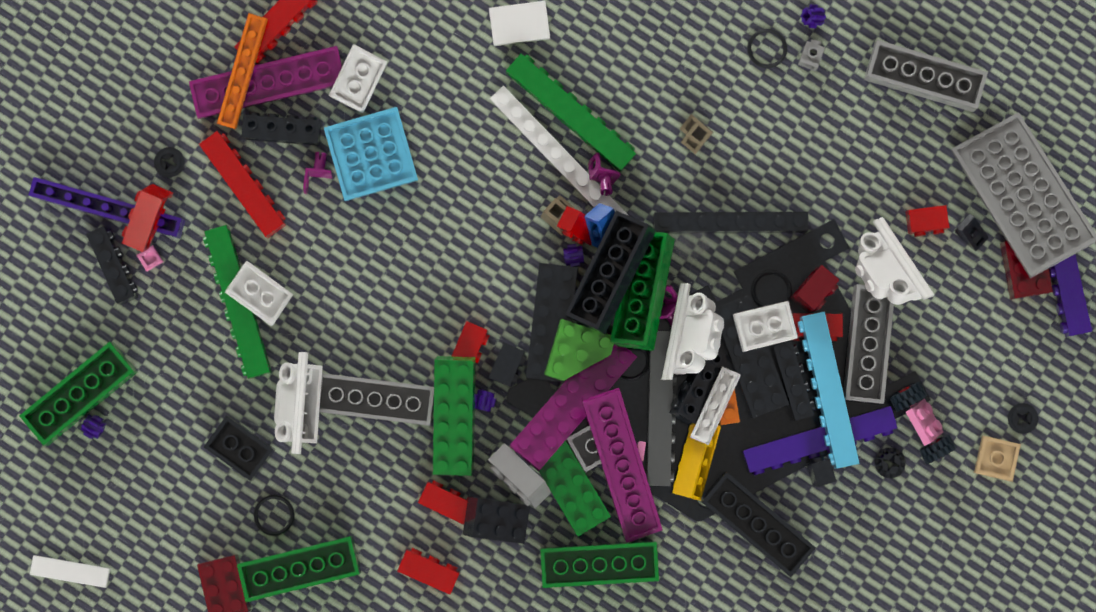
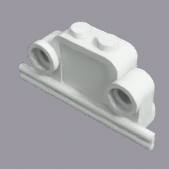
(888, 268)
(693, 334)
(298, 403)

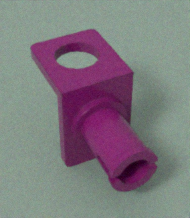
(317, 171)
(604, 176)
(670, 304)

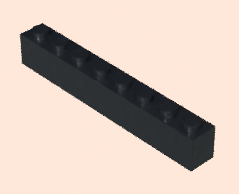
(730, 222)

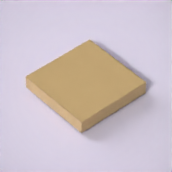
(997, 458)

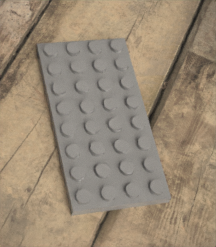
(1024, 195)

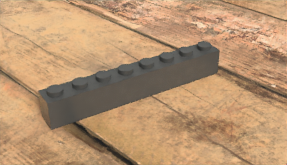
(659, 419)

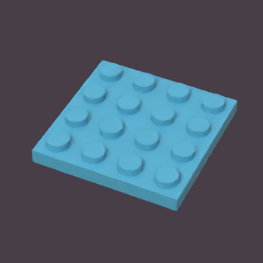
(370, 154)

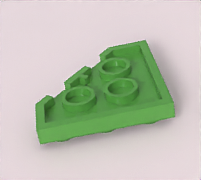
(576, 349)

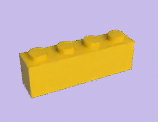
(694, 466)

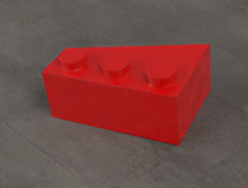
(145, 217)

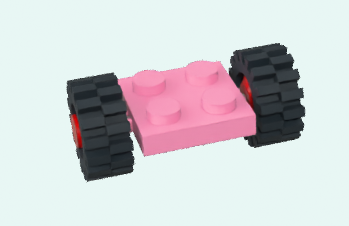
(924, 422)

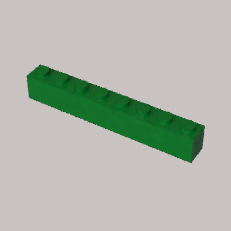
(570, 112)
(243, 321)

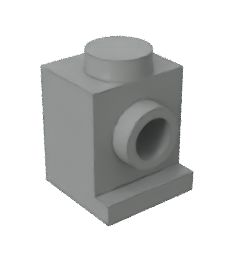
(809, 61)

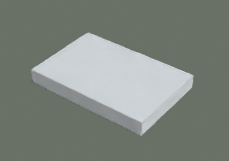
(519, 23)
(358, 78)
(259, 293)
(765, 326)

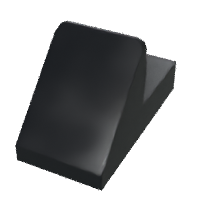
(971, 232)

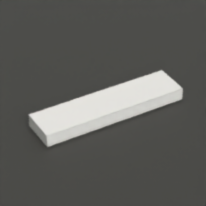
(715, 405)
(70, 571)

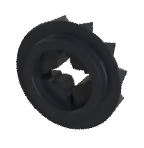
(167, 153)
(1031, 417)
(882, 467)

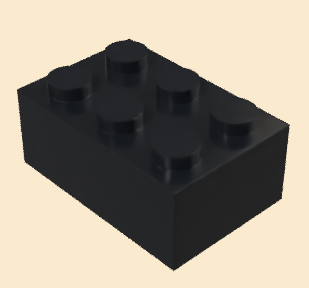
(239, 448)
(496, 520)

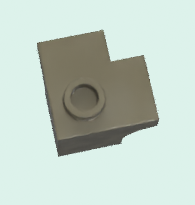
(696, 134)
(554, 212)

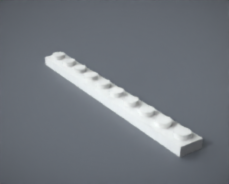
(551, 149)

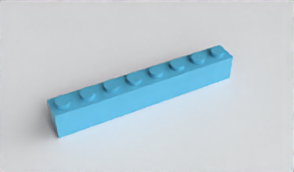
(829, 390)

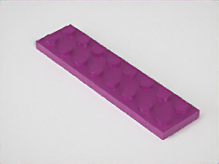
(271, 81)
(565, 408)
(622, 465)

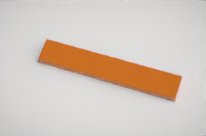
(242, 71)

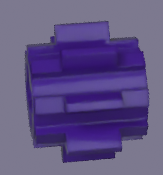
(813, 16)
(573, 255)
(484, 400)
(93, 426)

